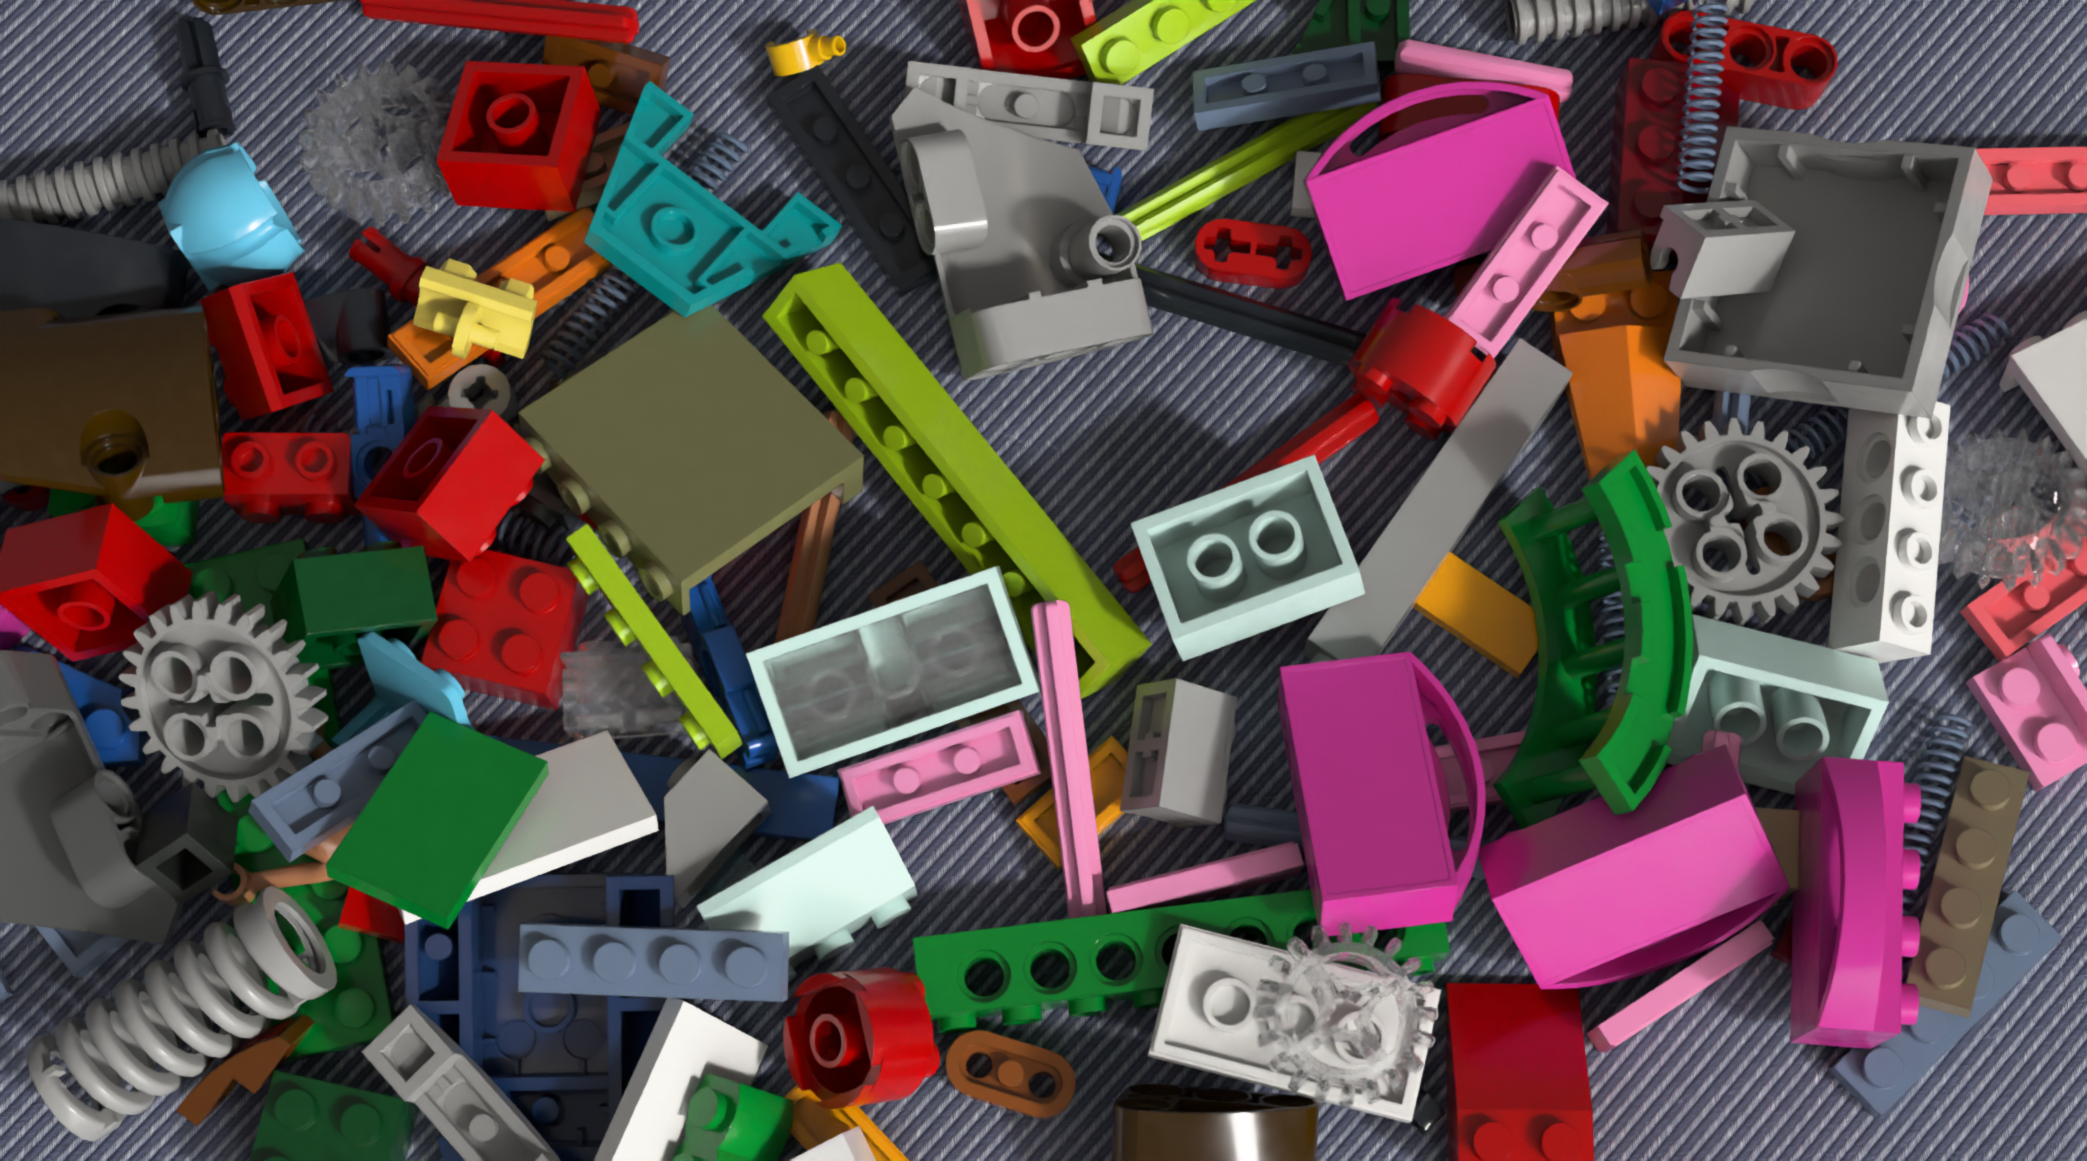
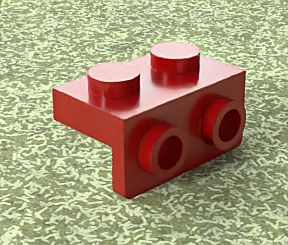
(289, 476)

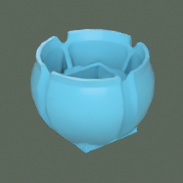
(228, 219)

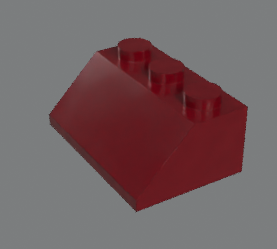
(1648, 142)

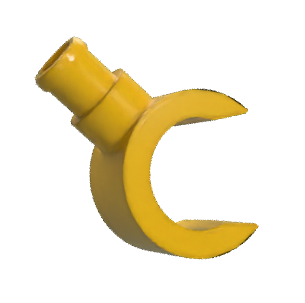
(803, 52)

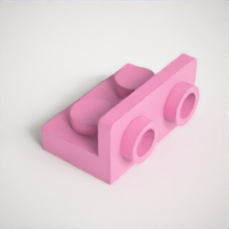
(2037, 709)

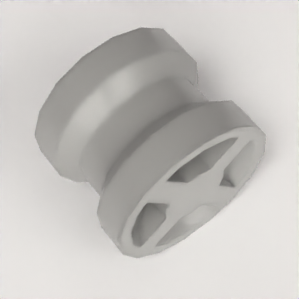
(493, 382)

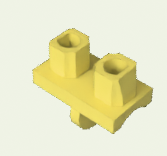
(474, 311)

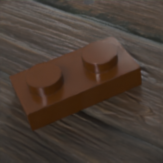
(614, 69)

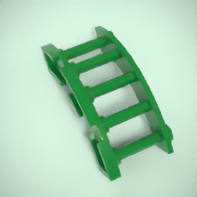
(1654, 653)

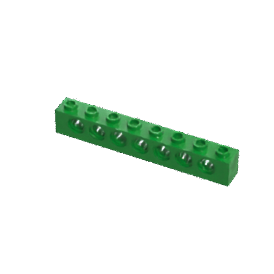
(948, 958)

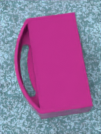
(1433, 187)
(1376, 791)
(1638, 889)
(1851, 904)

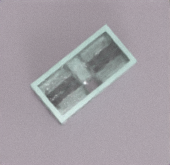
(894, 671)

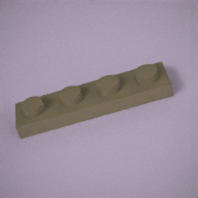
(1967, 885)

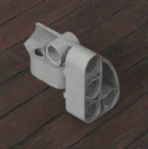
(1016, 241)

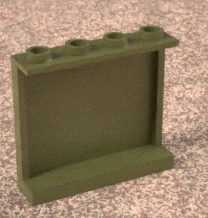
(687, 450)

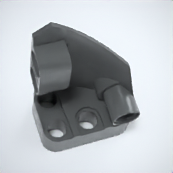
(67, 819)

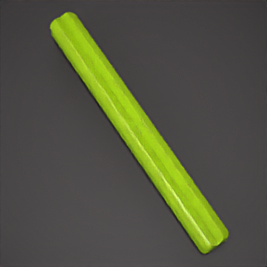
(1239, 168)

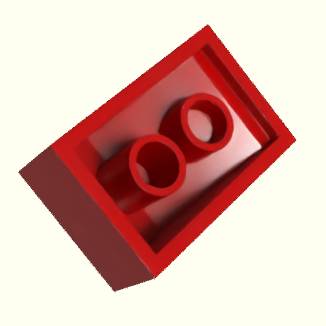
(1516, 1074)

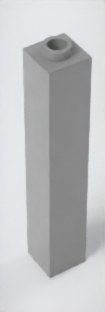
(1442, 505)

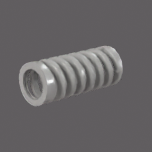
(177, 1004)

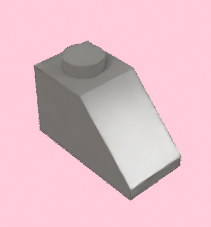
(707, 821)

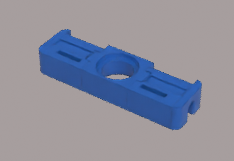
(383, 418)
(729, 674)

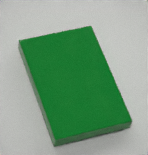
(437, 820)

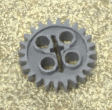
(1791, 509)
(211, 737)

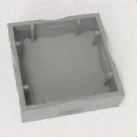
(1866, 281)

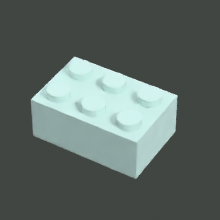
(1248, 558)

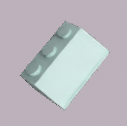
(1781, 698)
(821, 891)

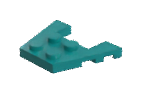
(679, 234)

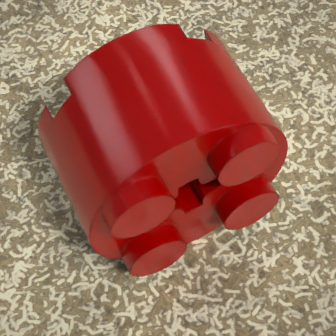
(1420, 368)
(860, 1037)

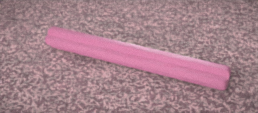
(1068, 758)

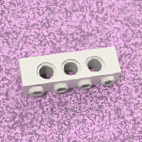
(1889, 534)

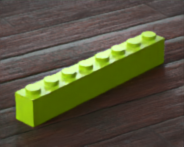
(948, 466)

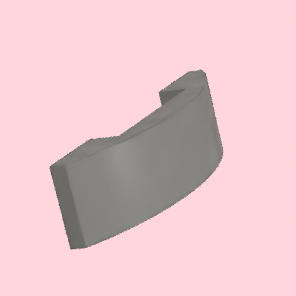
(1043, 105)
(453, 1092)

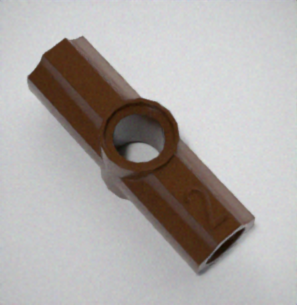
(1594, 268)

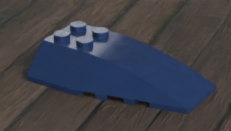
(548, 1052)

